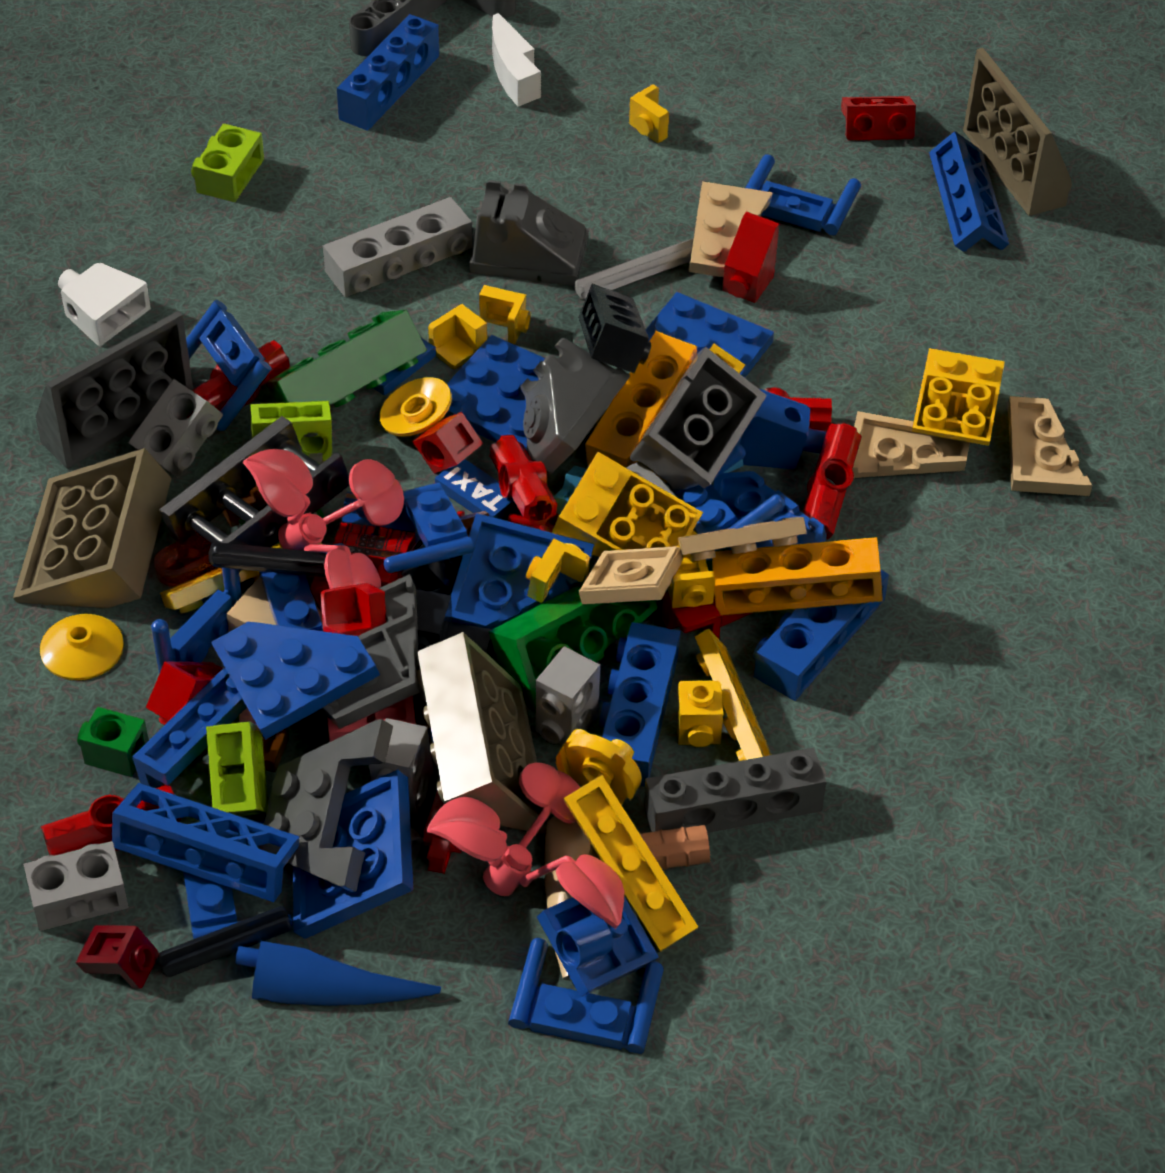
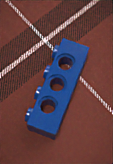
(388, 72)
(808, 642)
(641, 691)

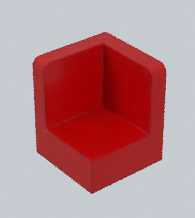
(353, 609)
(691, 617)

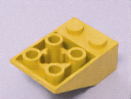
(958, 397)
(623, 511)

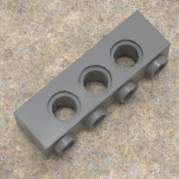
(397, 246)

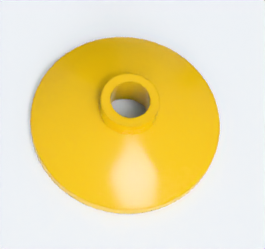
(415, 406)
(85, 657)

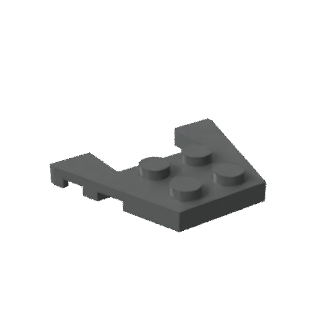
(394, 654)
(310, 798)

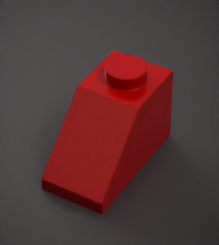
(751, 258)
(178, 685)

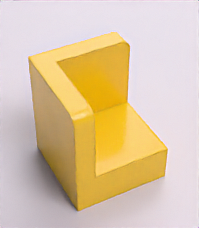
(457, 335)

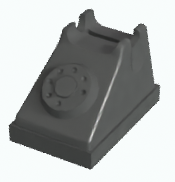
(526, 238)
(566, 402)
(699, 423)

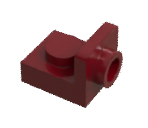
(118, 951)

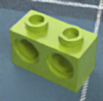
(228, 162)
(305, 417)
(237, 768)

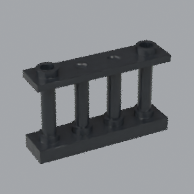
(231, 480)

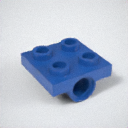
(591, 948)

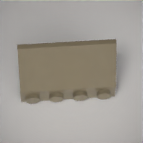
(1014, 140)
(95, 534)
(478, 729)

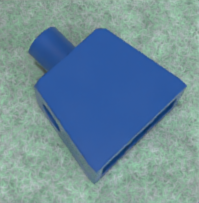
(779, 434)

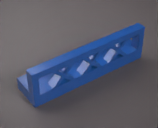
(967, 193)
(186, 734)
(197, 847)

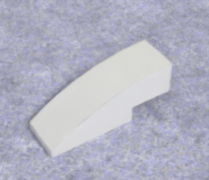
(514, 63)

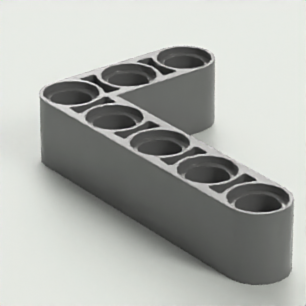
(381, 17)

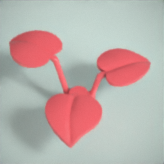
(284, 485)
(476, 831)

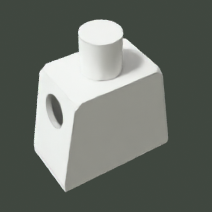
(103, 300)

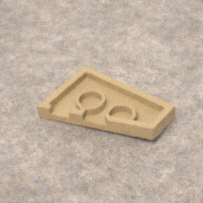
(718, 222)
(893, 449)
(1039, 451)
(743, 539)

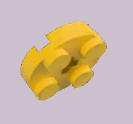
(589, 756)

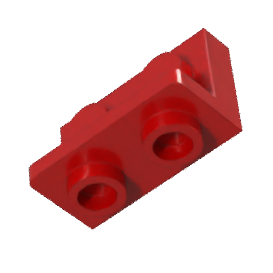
(879, 117)

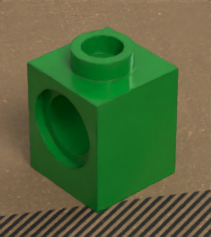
(112, 740)

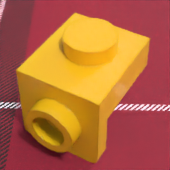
(648, 115)
(505, 309)
(558, 558)
(692, 584)
(700, 713)

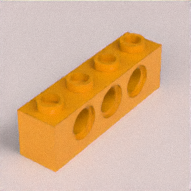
(640, 399)
(798, 576)

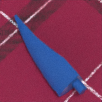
(308, 978)

